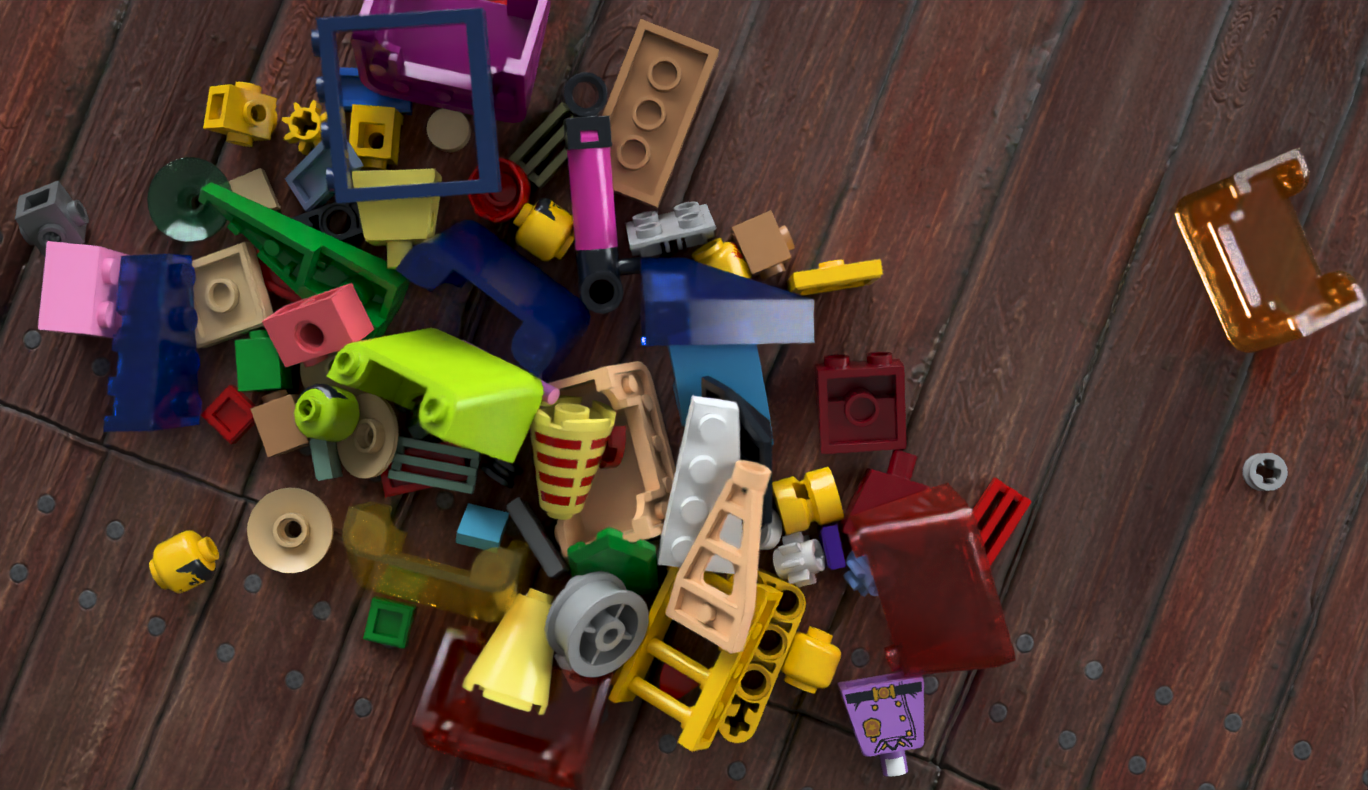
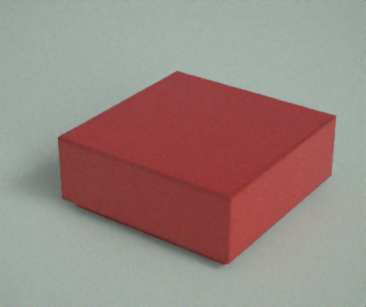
(230, 414)

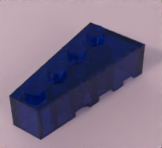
(155, 345)

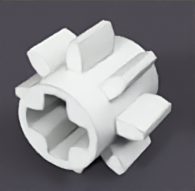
(799, 559)

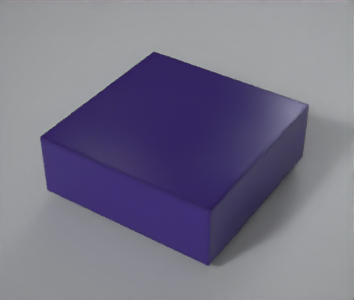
(831, 546)

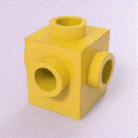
(240, 113)

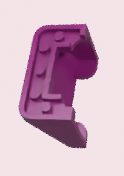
(433, 62)

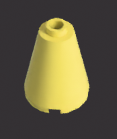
(517, 657)

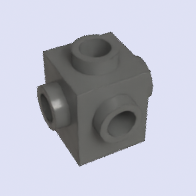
(51, 216)

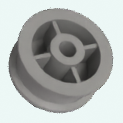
(596, 623)

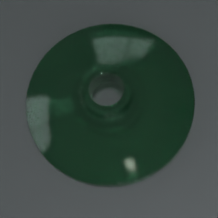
(171, 199)

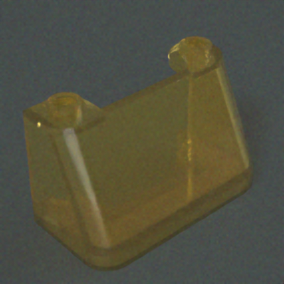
(380, 566)

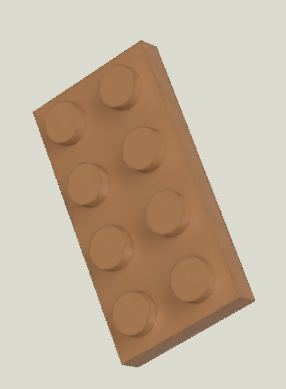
(654, 108)

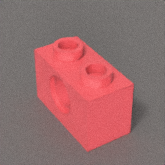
(318, 326)

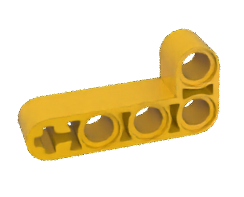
(765, 661)

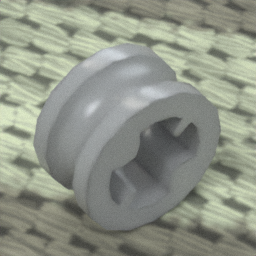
(1274, 463)

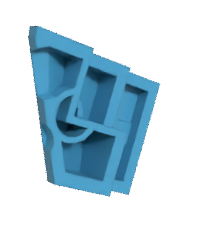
(730, 364)

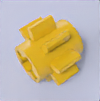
(297, 122)

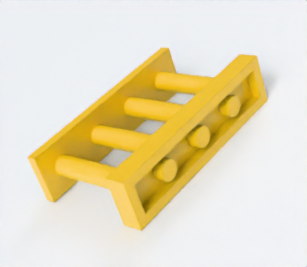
(717, 683)

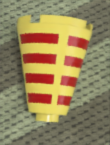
(567, 452)

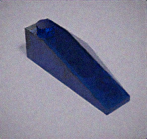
(709, 306)

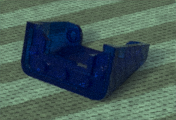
(470, 252)

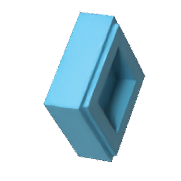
(482, 527)

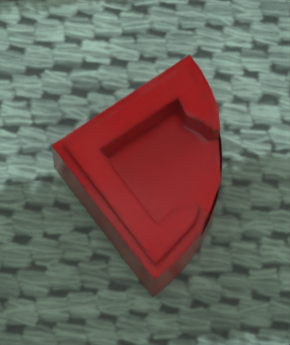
(614, 449)
(675, 682)

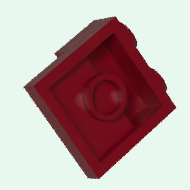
(860, 403)

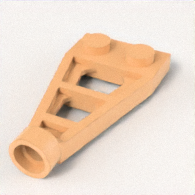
(699, 605)

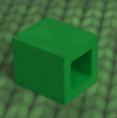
(260, 365)

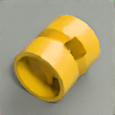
(807, 500)

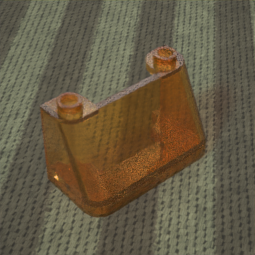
(1260, 258)

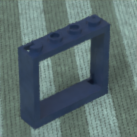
(330, 92)

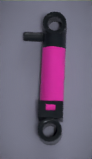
(592, 195)

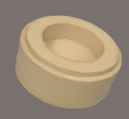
(448, 130)

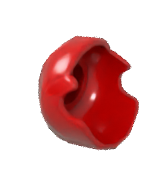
(507, 203)

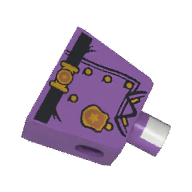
(886, 717)

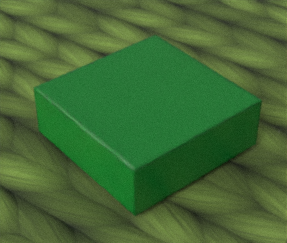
(389, 622)

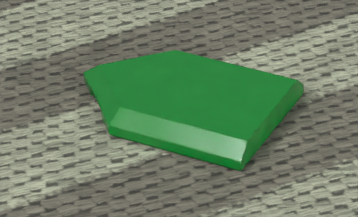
(610, 553)

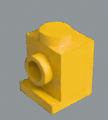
(369, 123)

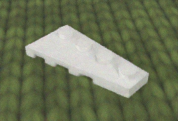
(702, 470)

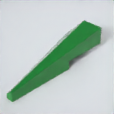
(311, 259)

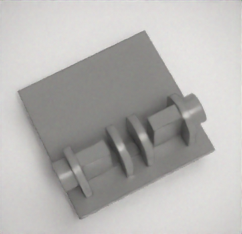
(686, 221)

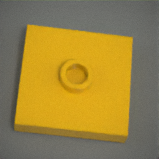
(835, 276)

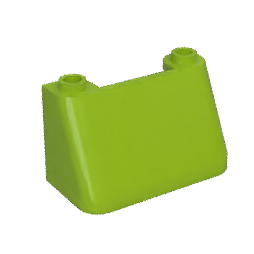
(466, 390)

